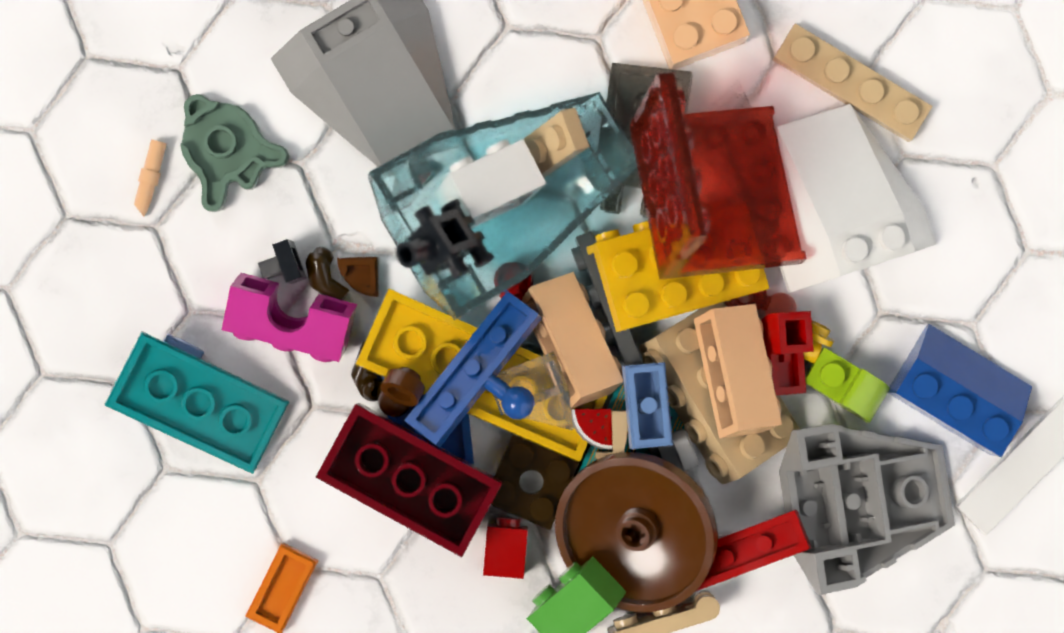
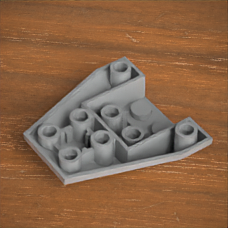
(371, 75)

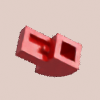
(786, 340)

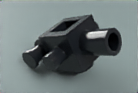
(443, 242)

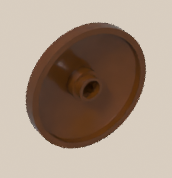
(642, 525)

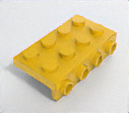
(638, 295)

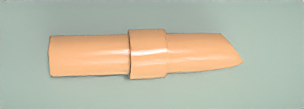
(149, 176)

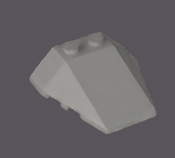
(862, 500)

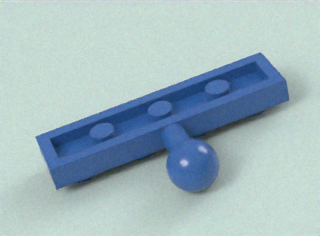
(476, 370)

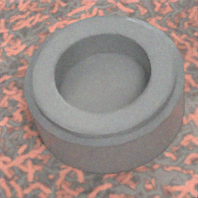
(685, 449)

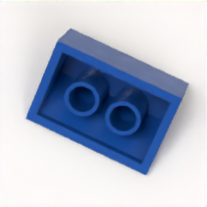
(962, 391)

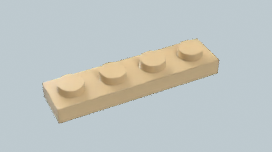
(852, 83)

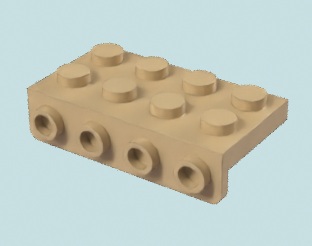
(689, 395)

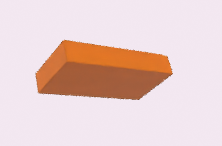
(281, 588)

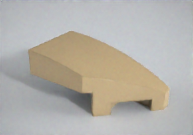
(619, 434)

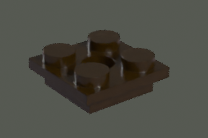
(556, 473)

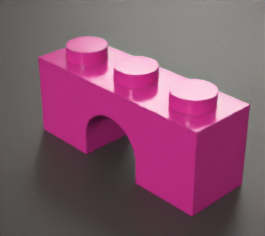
(255, 314)

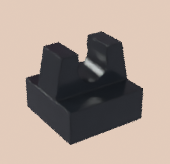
(284, 263)

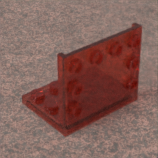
(712, 186)

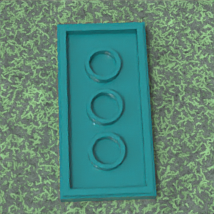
(196, 402)

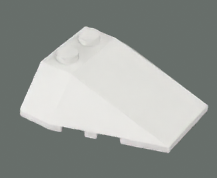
(846, 199)

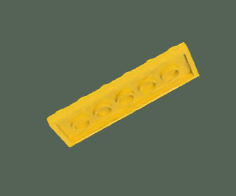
(427, 341)

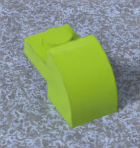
(847, 385)

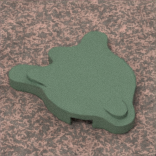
(225, 148)

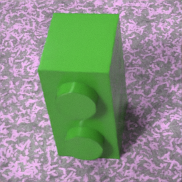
(578, 602)

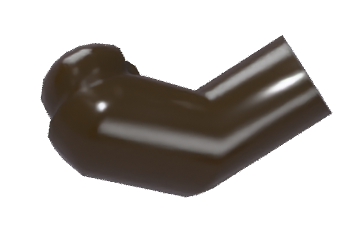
(319, 274)
(366, 381)

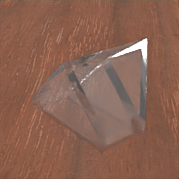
(547, 384)

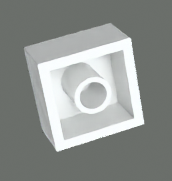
(493, 183)

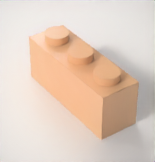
(575, 338)
(738, 371)

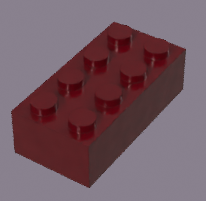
(409, 479)

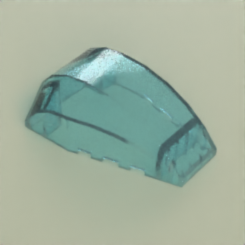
(522, 235)

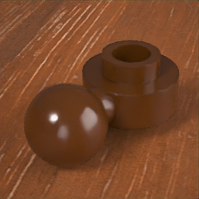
(400, 391)

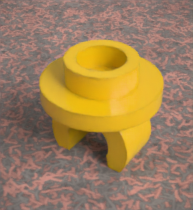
(820, 337)

